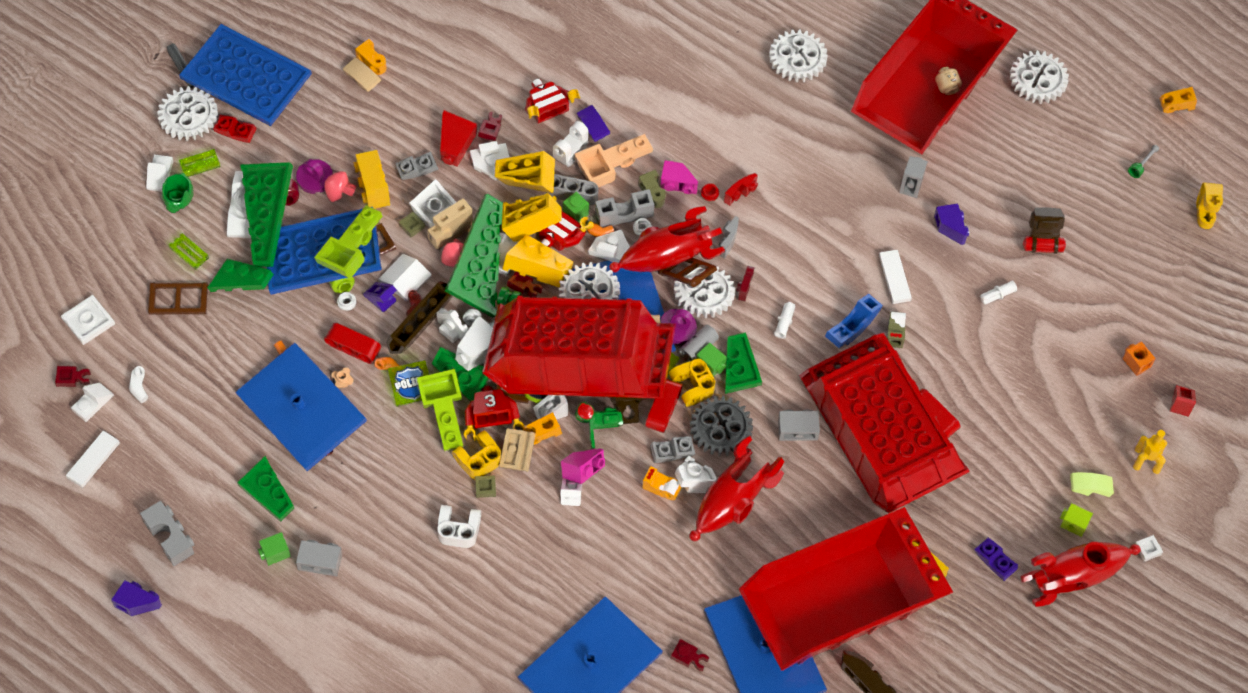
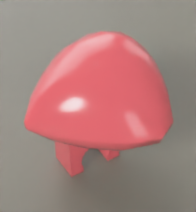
(338, 184)
(451, 253)

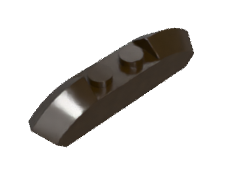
(418, 319)
(860, 672)

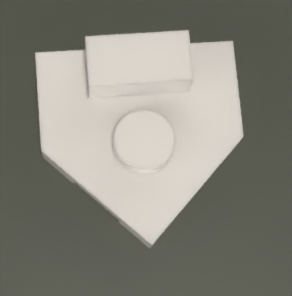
(486, 156)
(609, 246)
(451, 325)
(694, 476)

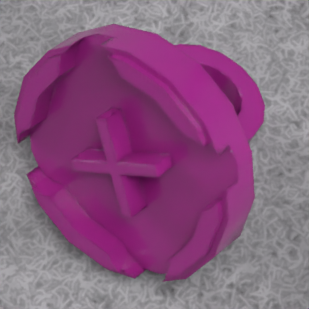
(312, 175)
(685, 324)

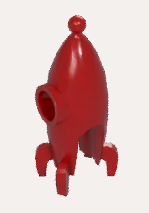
(670, 245)
(733, 500)
(1077, 568)

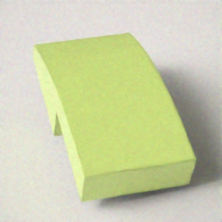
(1091, 482)

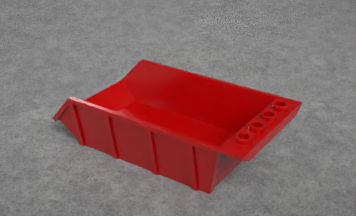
(902, 87)
(579, 348)
(883, 423)
(843, 588)

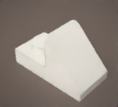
(158, 172)
(93, 399)
(570, 493)

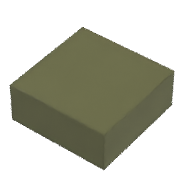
(412, 224)
(485, 486)

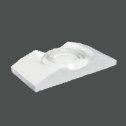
(237, 218)

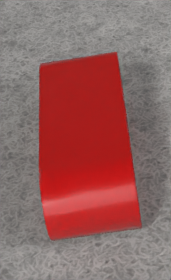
(352, 343)
(663, 408)
(946, 419)

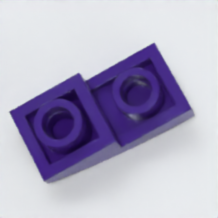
(592, 120)
(995, 559)

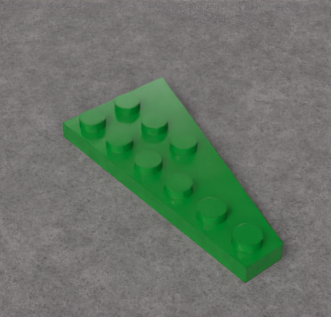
(265, 203)
(478, 263)

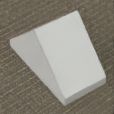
(552, 403)

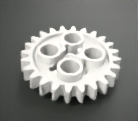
(798, 55)
(1025, 69)
(187, 113)
(602, 281)
(704, 297)

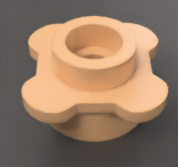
(342, 383)

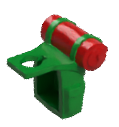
(598, 419)

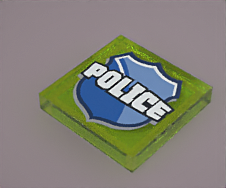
(404, 382)

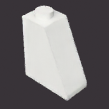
(474, 345)

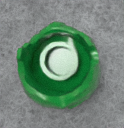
(177, 192)

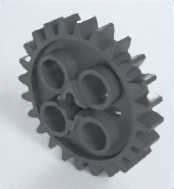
(705, 432)

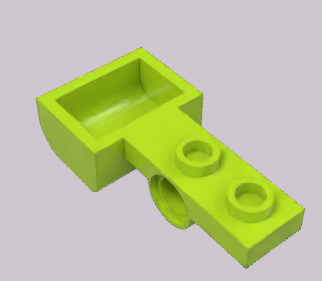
(344, 254)
(440, 392)

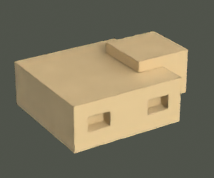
(450, 224)

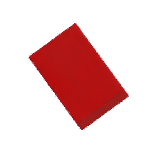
(1183, 401)

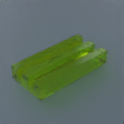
(200, 165)
(179, 241)

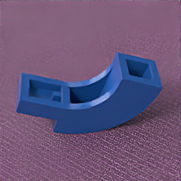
(856, 322)

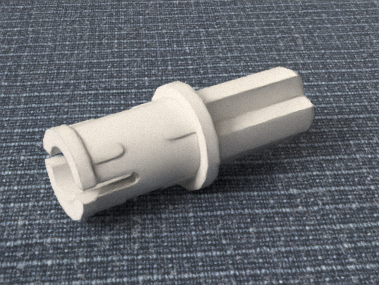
(998, 292)
(785, 320)

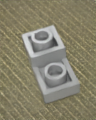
(417, 167)
(729, 236)
(672, 450)

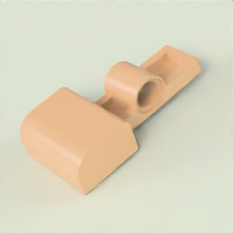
(599, 164)

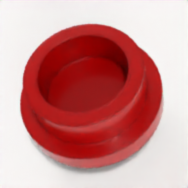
(710, 192)

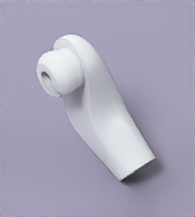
(135, 384)

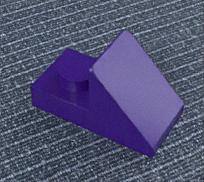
(381, 295)

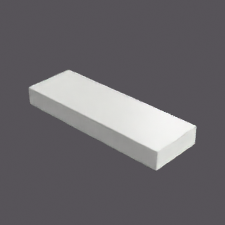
(895, 276)
(92, 459)

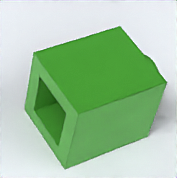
(576, 207)
(713, 358)
(274, 549)

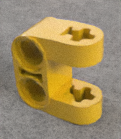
(1208, 203)
(699, 379)
(480, 458)

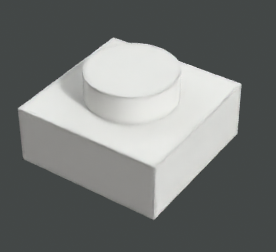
(1149, 548)

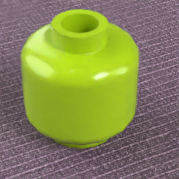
(342, 285)

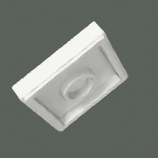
(88, 319)

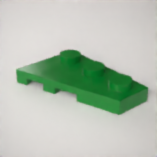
(240, 275)
(740, 365)
(469, 381)
(266, 489)

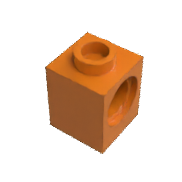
(1138, 365)

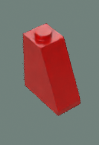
(456, 137)

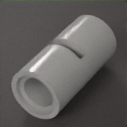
(698, 342)

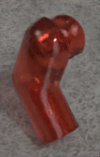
(415, 299)

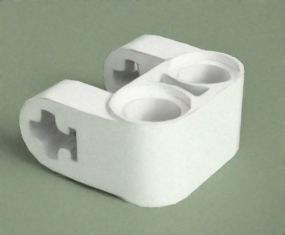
(574, 142)
(458, 529)

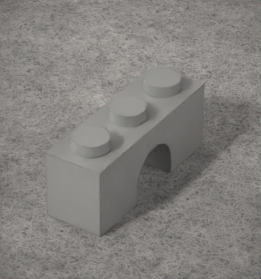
(637, 207)
(159, 519)

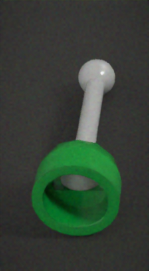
(1137, 169)

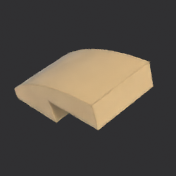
(361, 74)

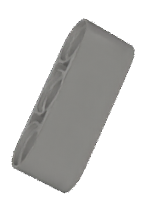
(583, 187)

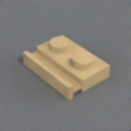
(517, 450)

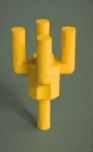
(1152, 450)

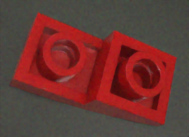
(231, 128)
(742, 186)

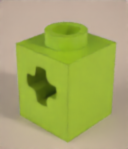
(1075, 519)

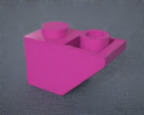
(678, 178)
(582, 465)

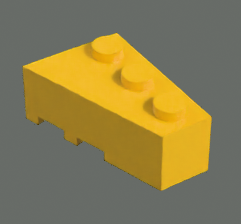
(527, 171)
(372, 179)
(530, 216)
(538, 261)

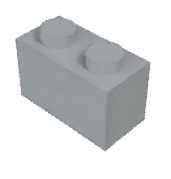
(913, 176)
(798, 425)
(319, 558)

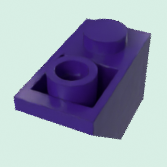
(951, 223)
(134, 600)

